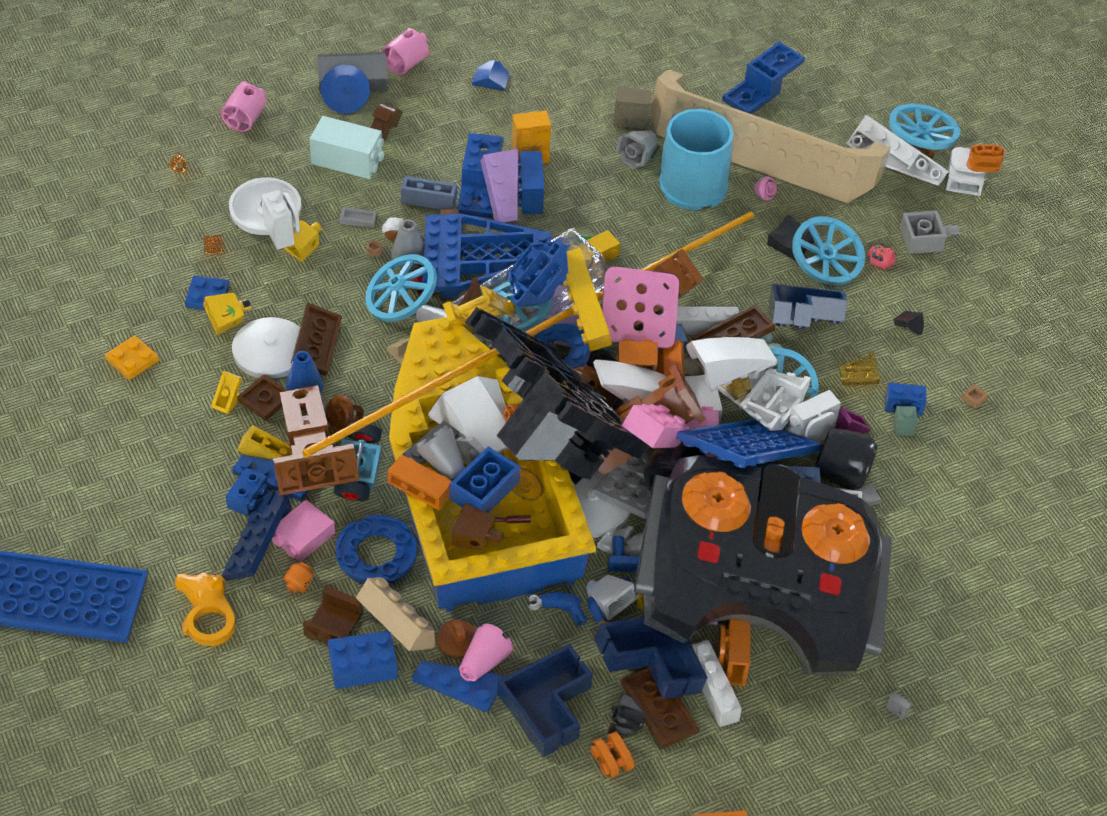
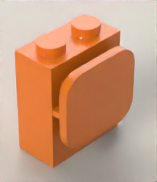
(734, 651)

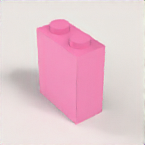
(303, 531)

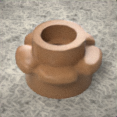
(374, 248)

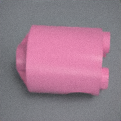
(406, 51)
(243, 107)

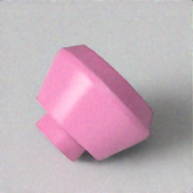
(765, 188)

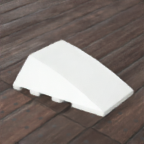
(730, 358)
(627, 379)
(772, 396)
(474, 410)

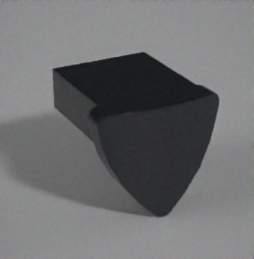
(912, 320)

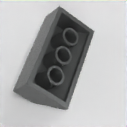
(371, 64)

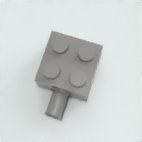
(925, 232)

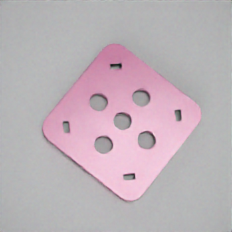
(655, 295)

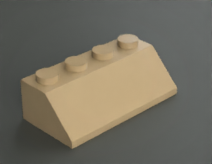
(396, 614)

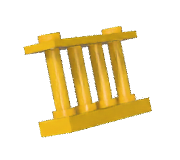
(489, 302)

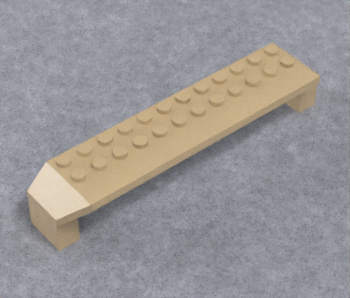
(777, 148)

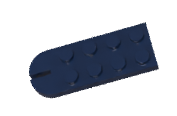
(257, 536)

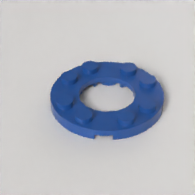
(568, 333)
(376, 526)

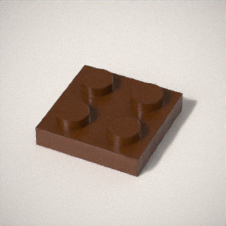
(262, 397)

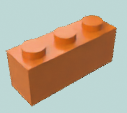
(419, 481)

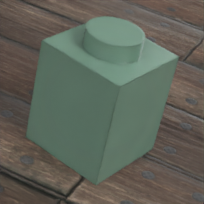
(905, 420)

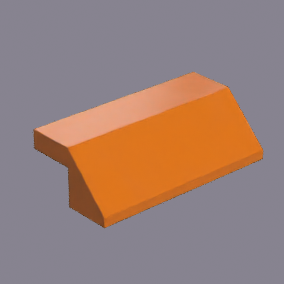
(670, 357)

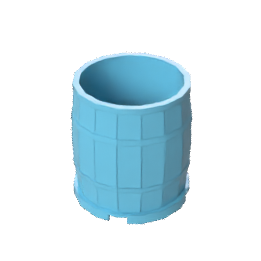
(696, 159)

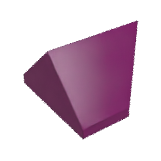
(851, 421)

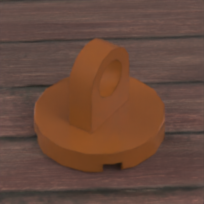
(341, 412)
(455, 638)

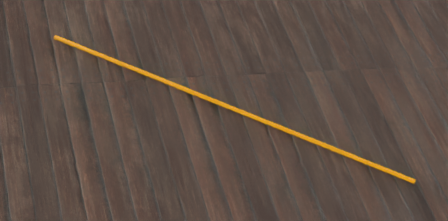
(492, 353)

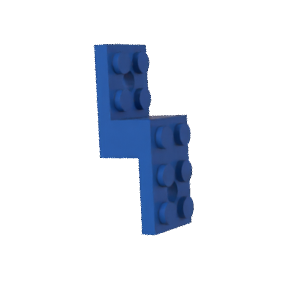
(763, 78)
(473, 179)

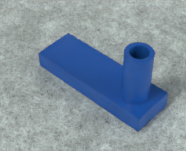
(618, 561)

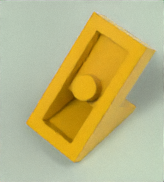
(227, 392)

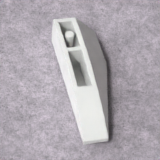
(902, 155)

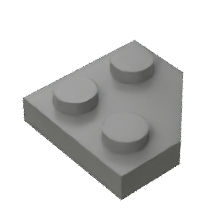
(469, 448)

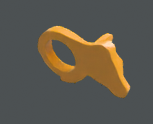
(207, 596)

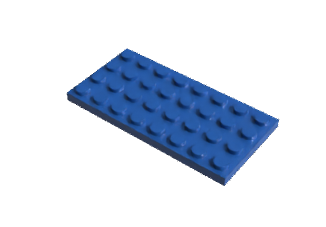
(748, 442)
(69, 596)

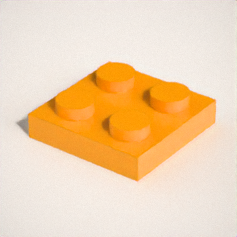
(131, 357)

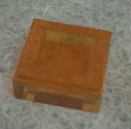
(213, 244)

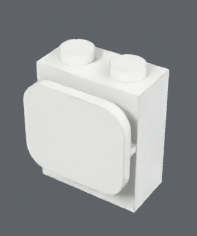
(959, 177)
(280, 218)
(704, 394)
(815, 416)

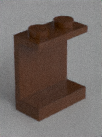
(334, 617)

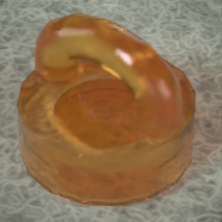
(175, 162)

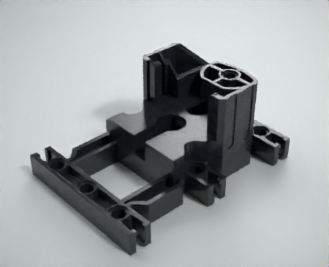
(558, 411)

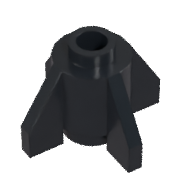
(627, 717)

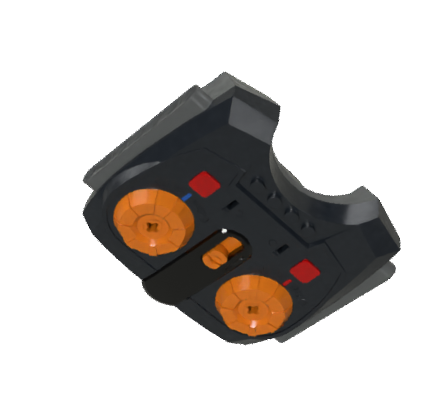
(766, 554)

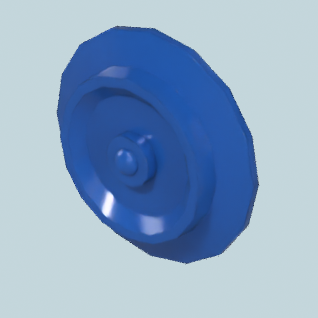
(345, 89)

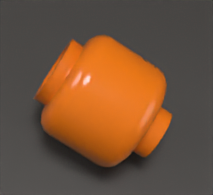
(298, 577)

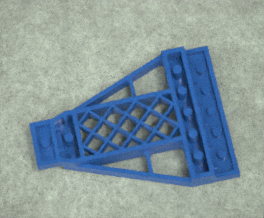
(447, 244)

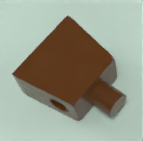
(474, 529)

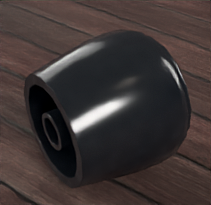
(846, 457)
(664, 460)

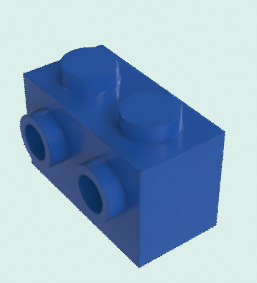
(905, 395)
(247, 491)

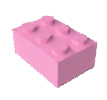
(655, 425)

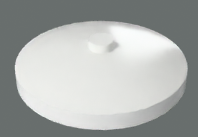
(246, 203)
(265, 347)
(599, 513)

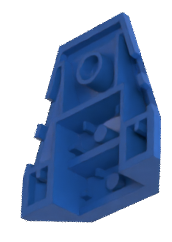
(538, 273)

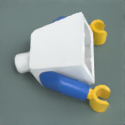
(610, 597)

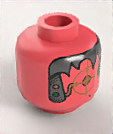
(882, 256)

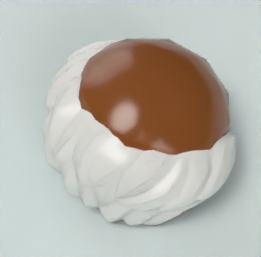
(391, 227)

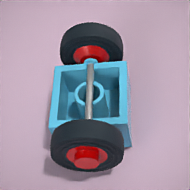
(367, 461)

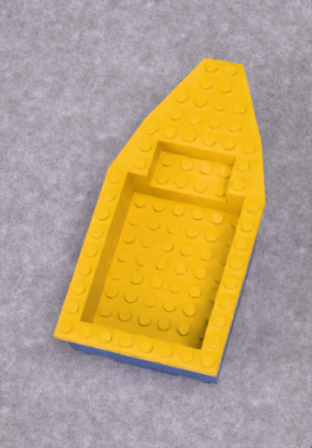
(530, 554)

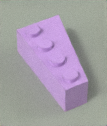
(501, 179)

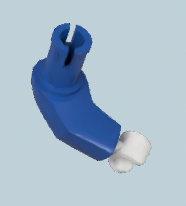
(563, 601)

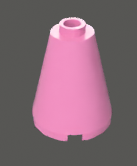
(485, 652)

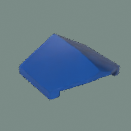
(491, 75)

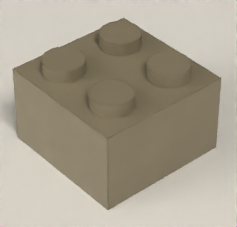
(632, 108)

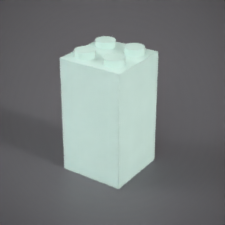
(346, 147)

